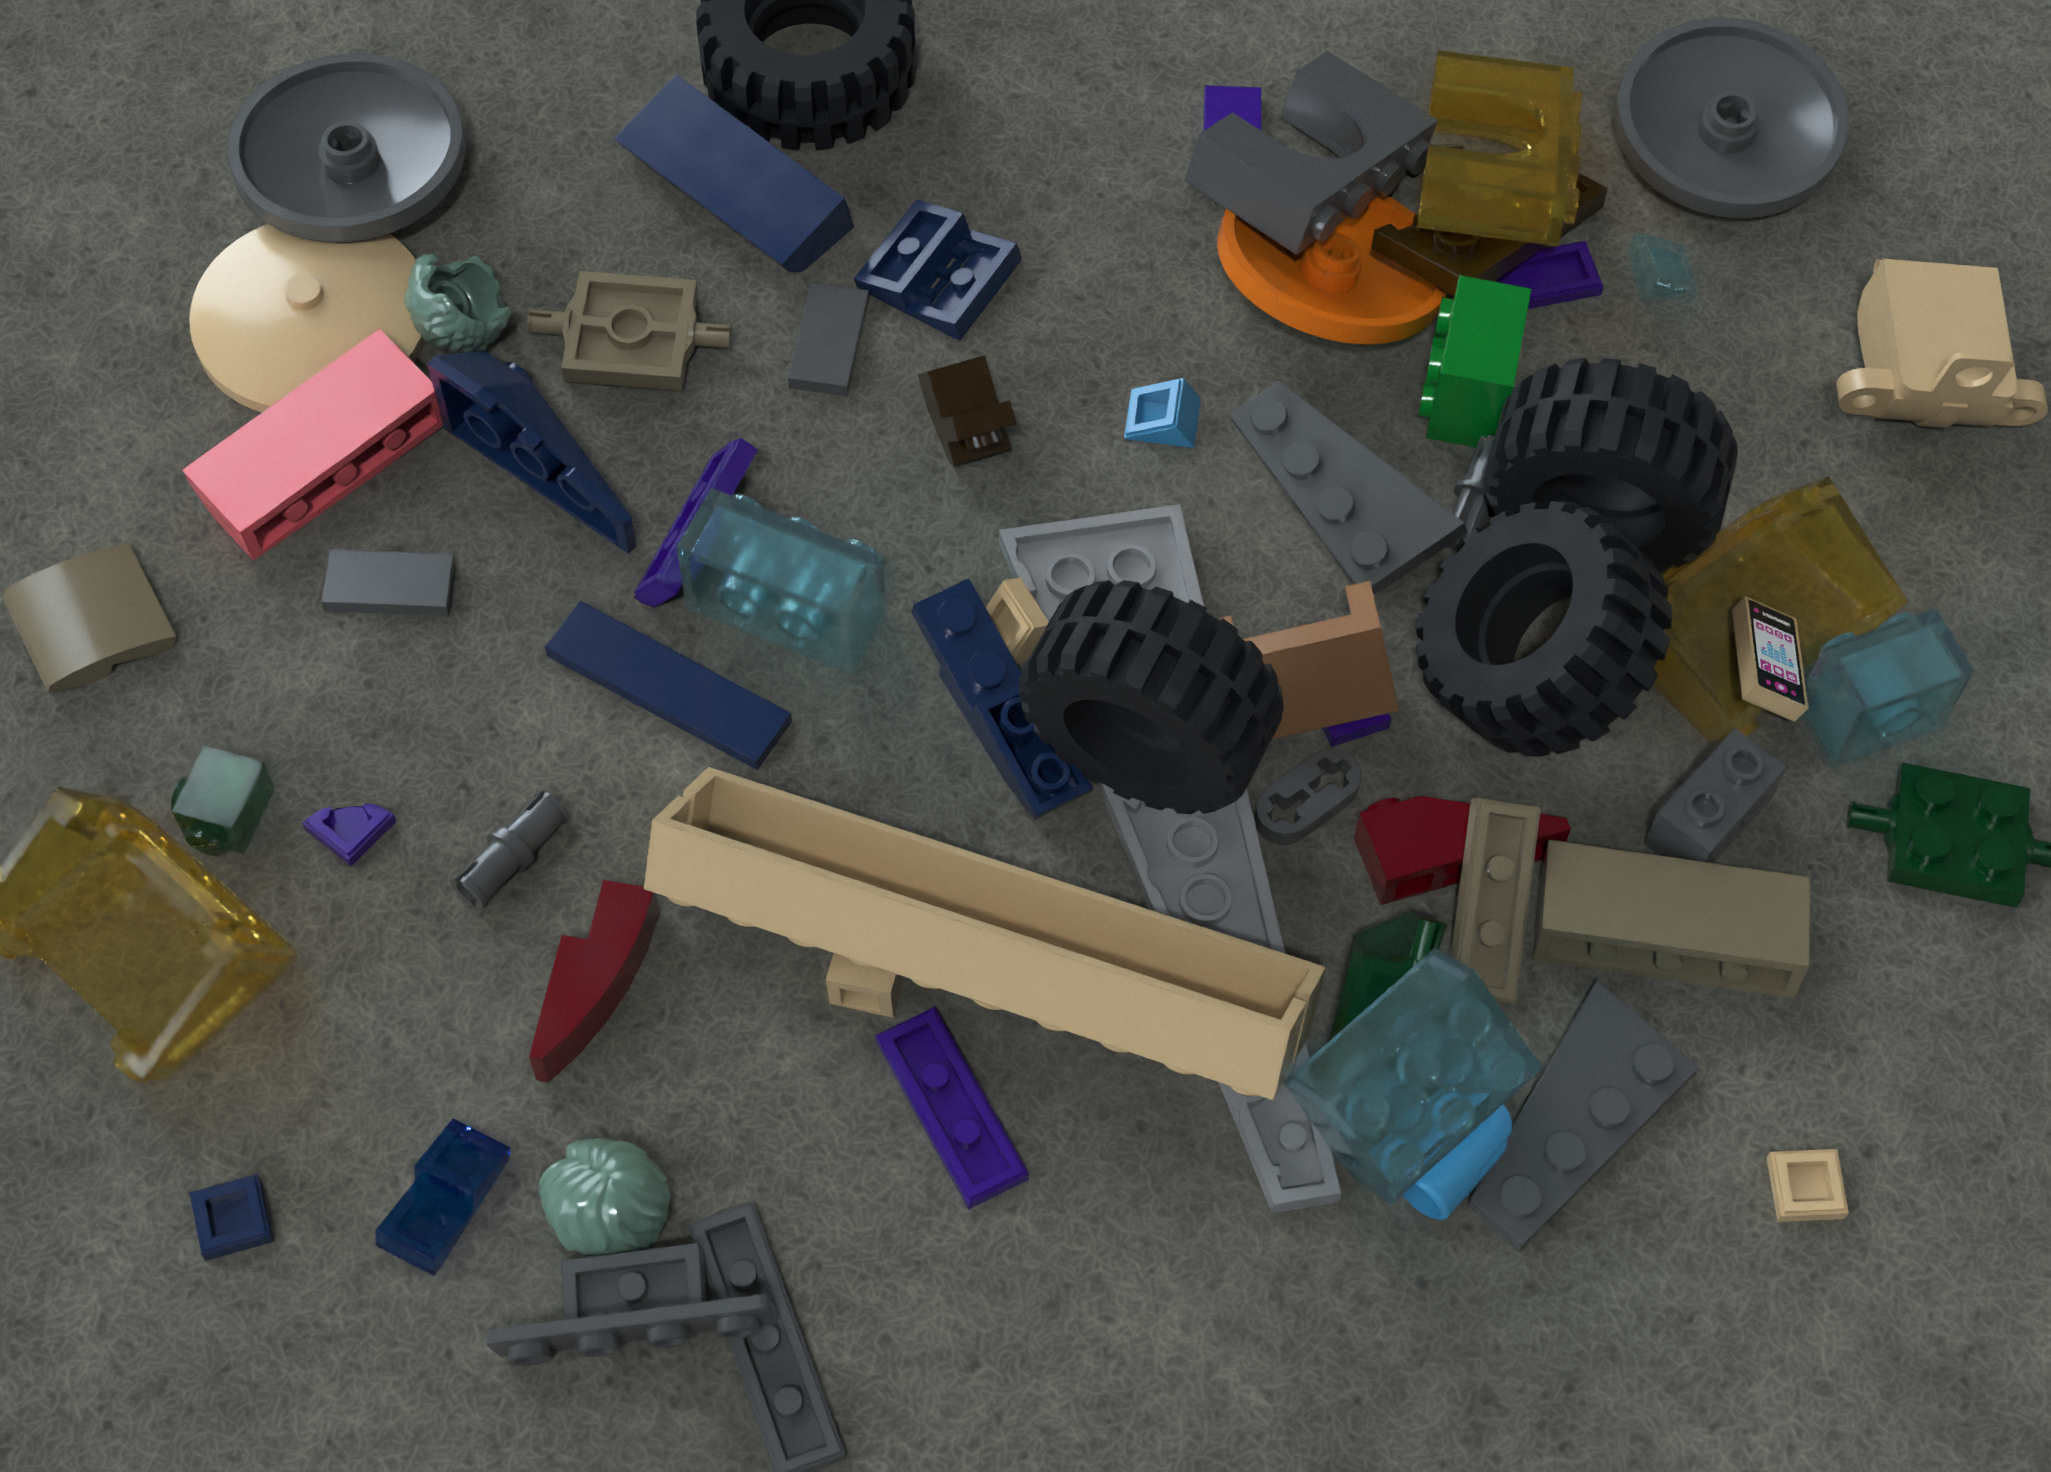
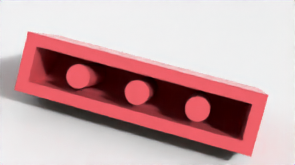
(316, 444)

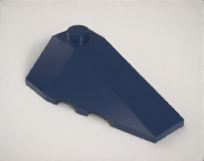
(513, 426)

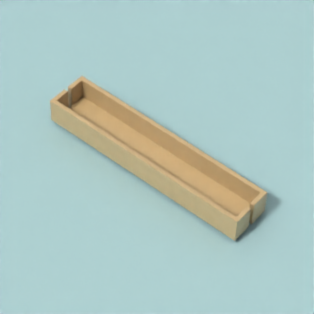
(986, 931)

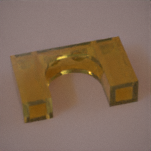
(1505, 194)

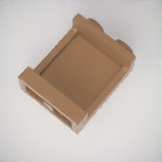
(1331, 667)

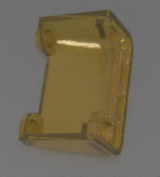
(1789, 553)
(134, 929)

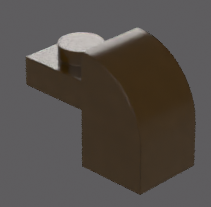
(967, 410)

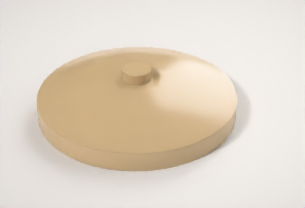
(291, 305)

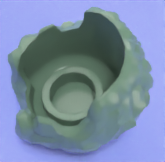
(455, 304)
(605, 1197)

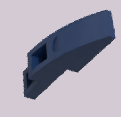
(986, 689)

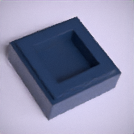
(231, 1217)

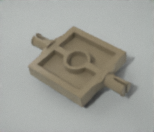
(630, 330)

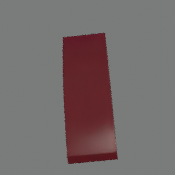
(592, 975)

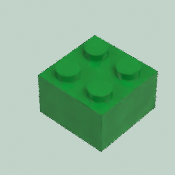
(1473, 360)

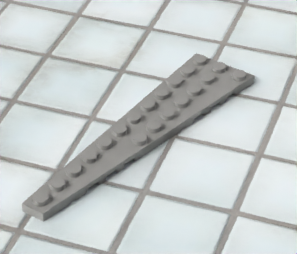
(1185, 864)

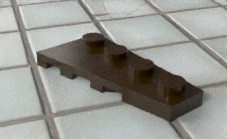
(1446, 255)

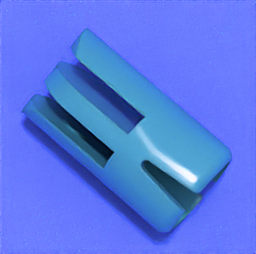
(1461, 1169)

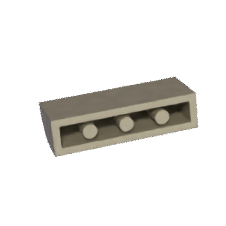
(1673, 919)

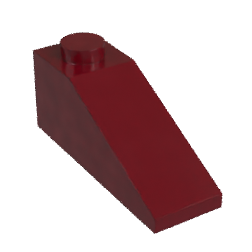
(1421, 844)

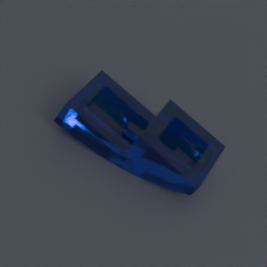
(445, 1195)

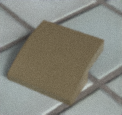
(88, 617)

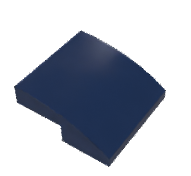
(918, 255)

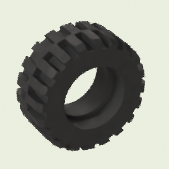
(813, 94)
(1622, 445)
(1586, 668)
(1151, 697)

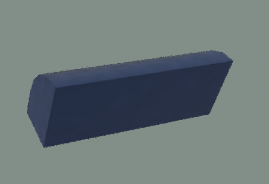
(737, 176)

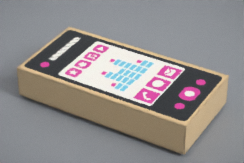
(1769, 659)

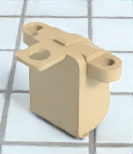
(1937, 350)

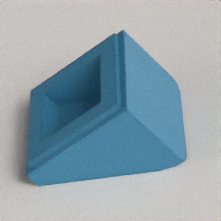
(1168, 414)

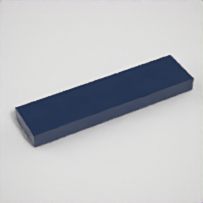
(668, 685)

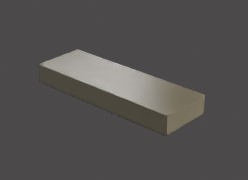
(1495, 893)

